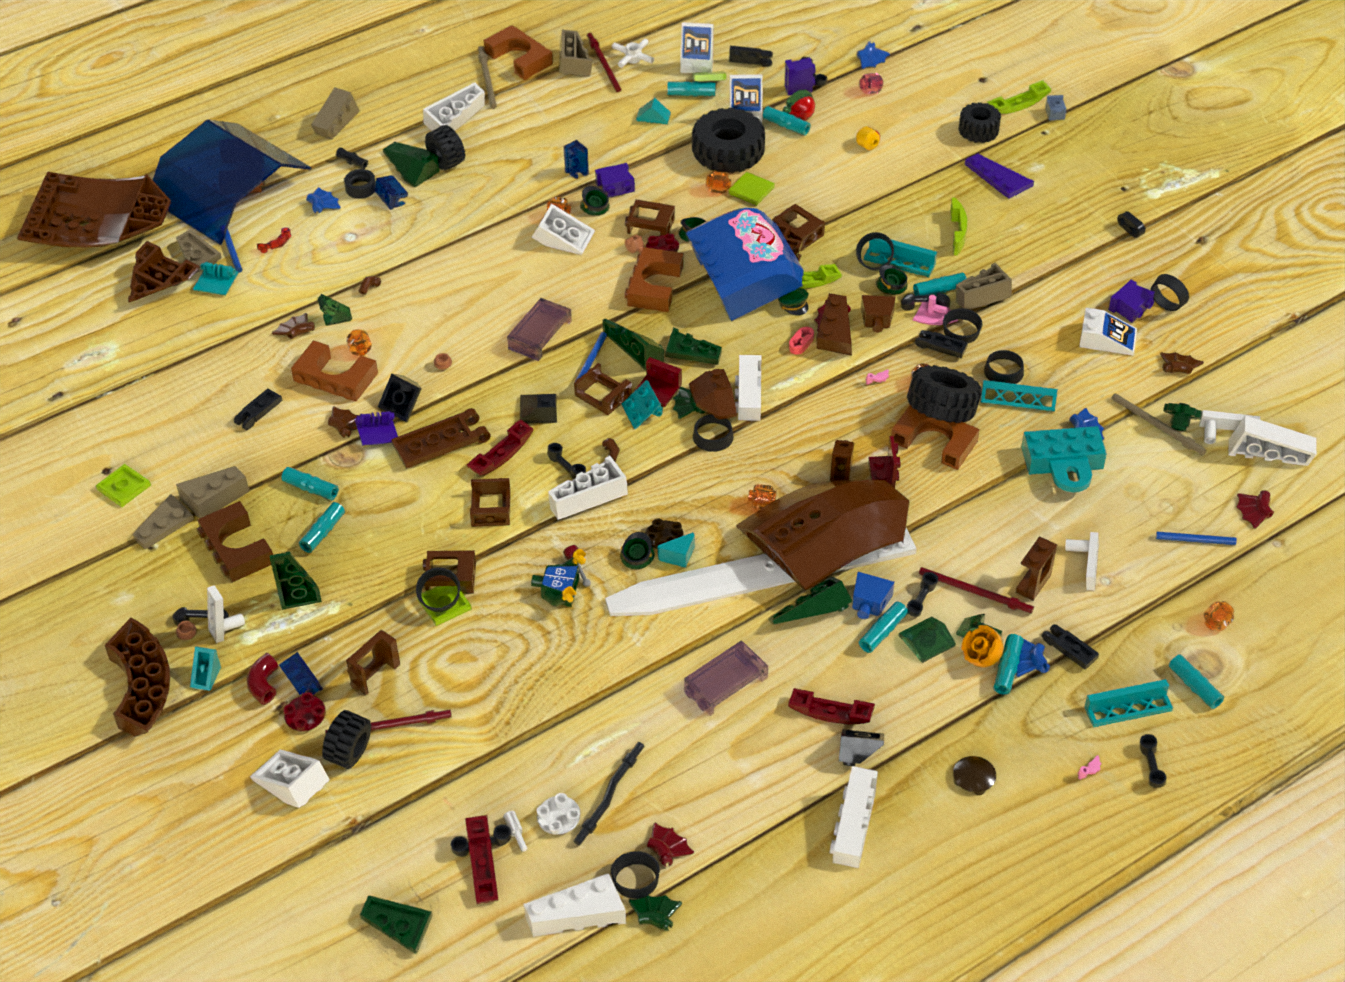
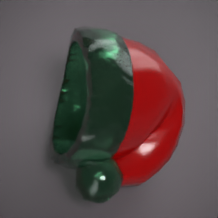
(800, 104)

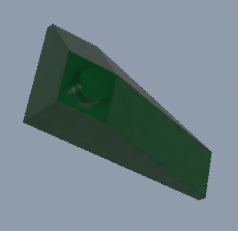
(413, 163)
(632, 343)
(293, 582)
(824, 599)

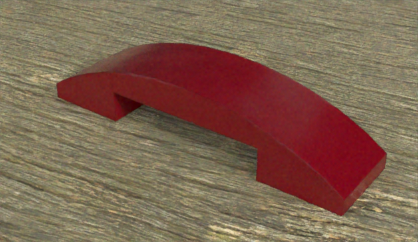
(503, 451)
(829, 710)
(481, 859)

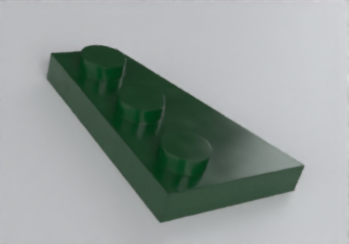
(688, 348)
(398, 921)

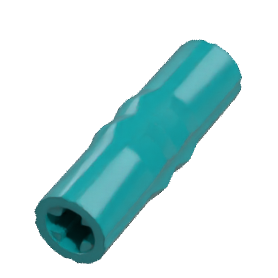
(691, 88)
(786, 120)
(938, 285)
(310, 483)
(321, 527)
(883, 627)
(1008, 664)
(1196, 681)

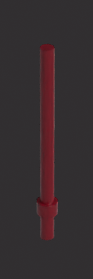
(594, 44)
(1012, 603)
(429, 717)

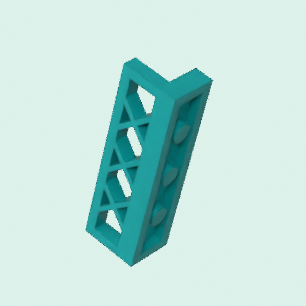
(902, 253)
(1016, 388)
(1125, 699)

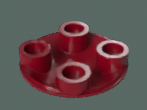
(663, 242)
(304, 712)

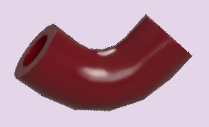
(257, 679)

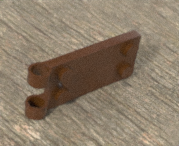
(439, 438)

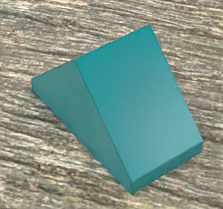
(653, 112)
(677, 550)
(204, 668)

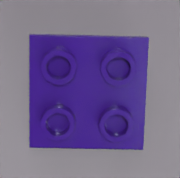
(376, 429)

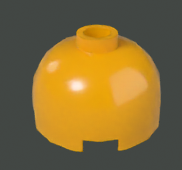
(982, 646)

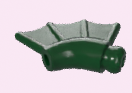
(685, 403)
(655, 910)

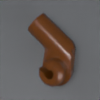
(369, 281)
(612, 447)

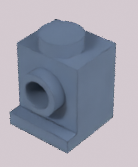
(1055, 107)

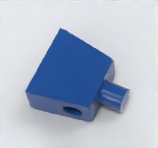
(871, 595)

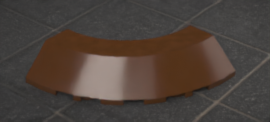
(147, 676)

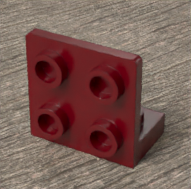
(663, 379)
(886, 466)

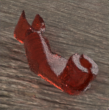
(279, 242)

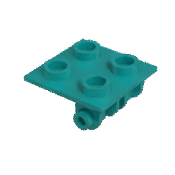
(215, 278)
(641, 405)

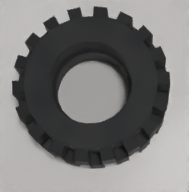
(979, 122)
(446, 145)
(346, 739)

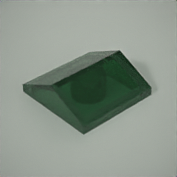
(928, 639)

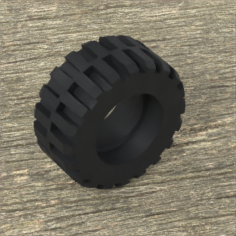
(944, 394)

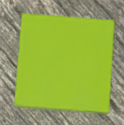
(709, 76)
(751, 188)
(123, 485)
(443, 596)

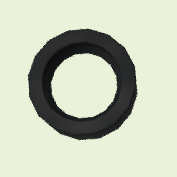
(360, 175)

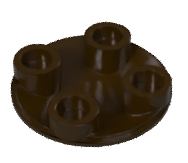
(663, 531)
(974, 774)

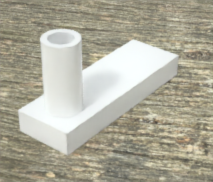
(1219, 420)
(1090, 546)
(216, 623)

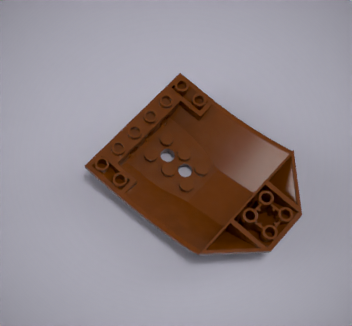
(111, 207)
(852, 522)

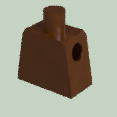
(877, 311)
(842, 454)

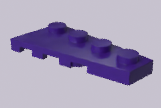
(1001, 178)

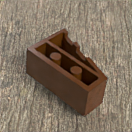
(834, 327)

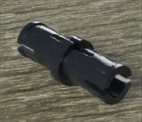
(351, 158)

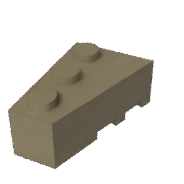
(573, 55)
(335, 113)
(983, 289)
(213, 491)

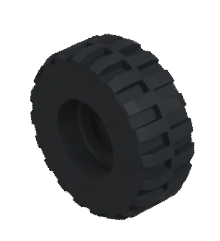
(728, 140)

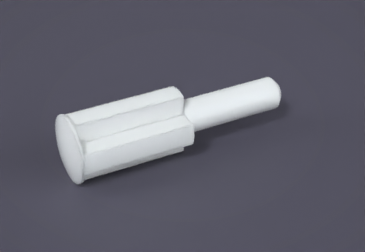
(516, 829)

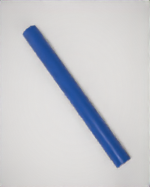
(232, 252)
(589, 361)
(1196, 538)

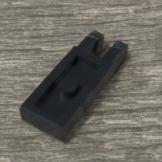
(750, 56)
(941, 343)
(257, 408)
(1070, 646)

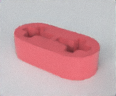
(804, 342)

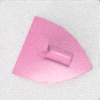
(931, 313)

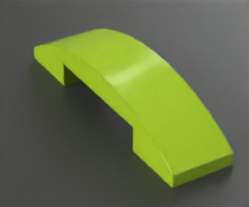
(1021, 101)
(958, 215)
(824, 275)

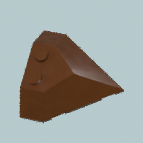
(157, 272)

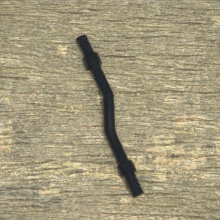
(590, 824)

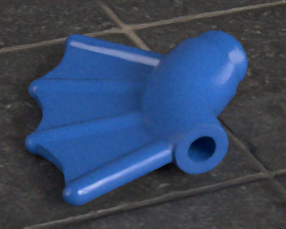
(871, 56)
(322, 199)
(1085, 419)
(1032, 658)

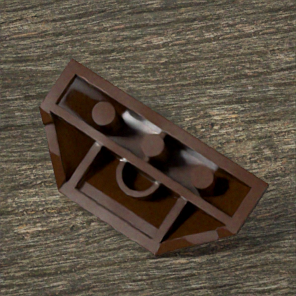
(714, 394)

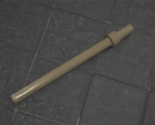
(483, 60)
(1187, 442)

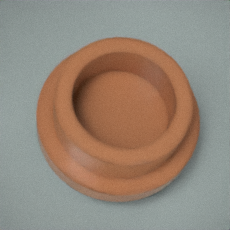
(442, 361)
(186, 630)

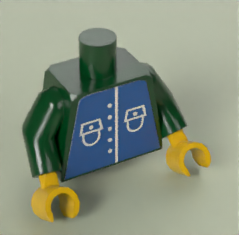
(560, 580)

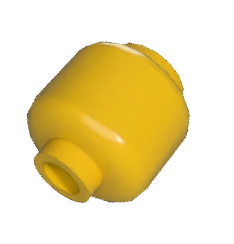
(868, 138)

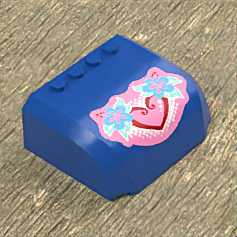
(746, 259)

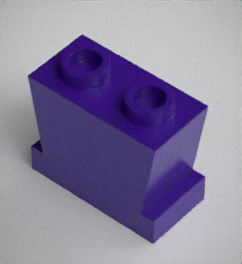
(799, 75)
(615, 180)
(1131, 301)

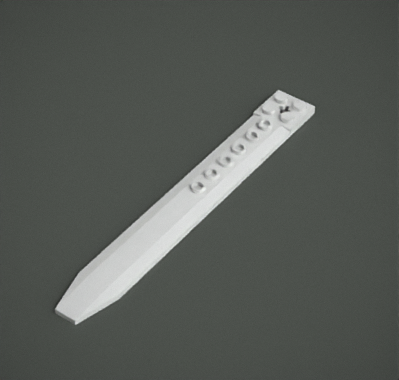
(724, 581)

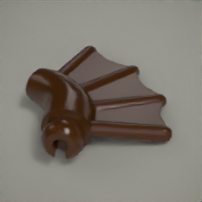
(295, 326)
(1179, 363)
(343, 421)

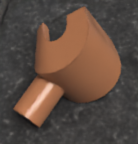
(634, 244)

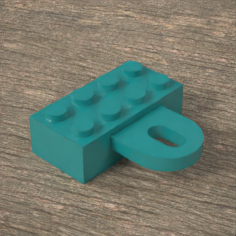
(1063, 452)

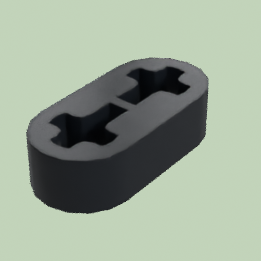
(1131, 224)

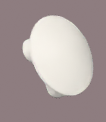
(558, 814)

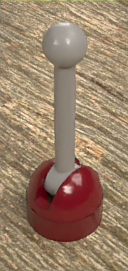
(568, 553)

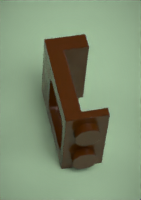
(662, 223)
(808, 232)
(613, 400)
(491, 515)
(1040, 564)
(465, 570)
(384, 652)

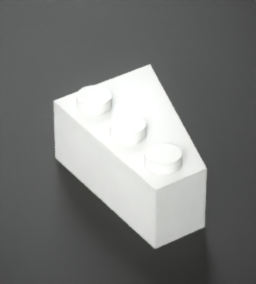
(749, 388)

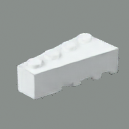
(455, 108)
(1272, 442)
(589, 489)
(854, 816)
(576, 907)

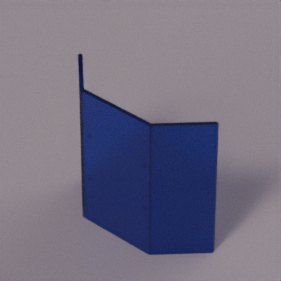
(215, 171)

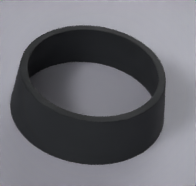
(874, 235)
(1176, 286)
(963, 314)
(1013, 378)
(713, 445)
(437, 572)
(632, 858)

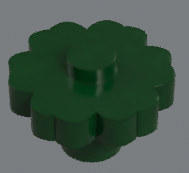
(1181, 415)

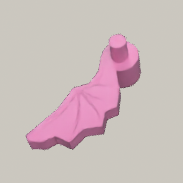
(882, 376)
(1092, 768)

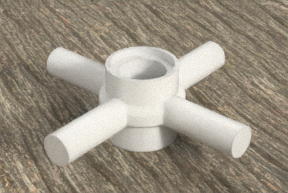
(633, 53)

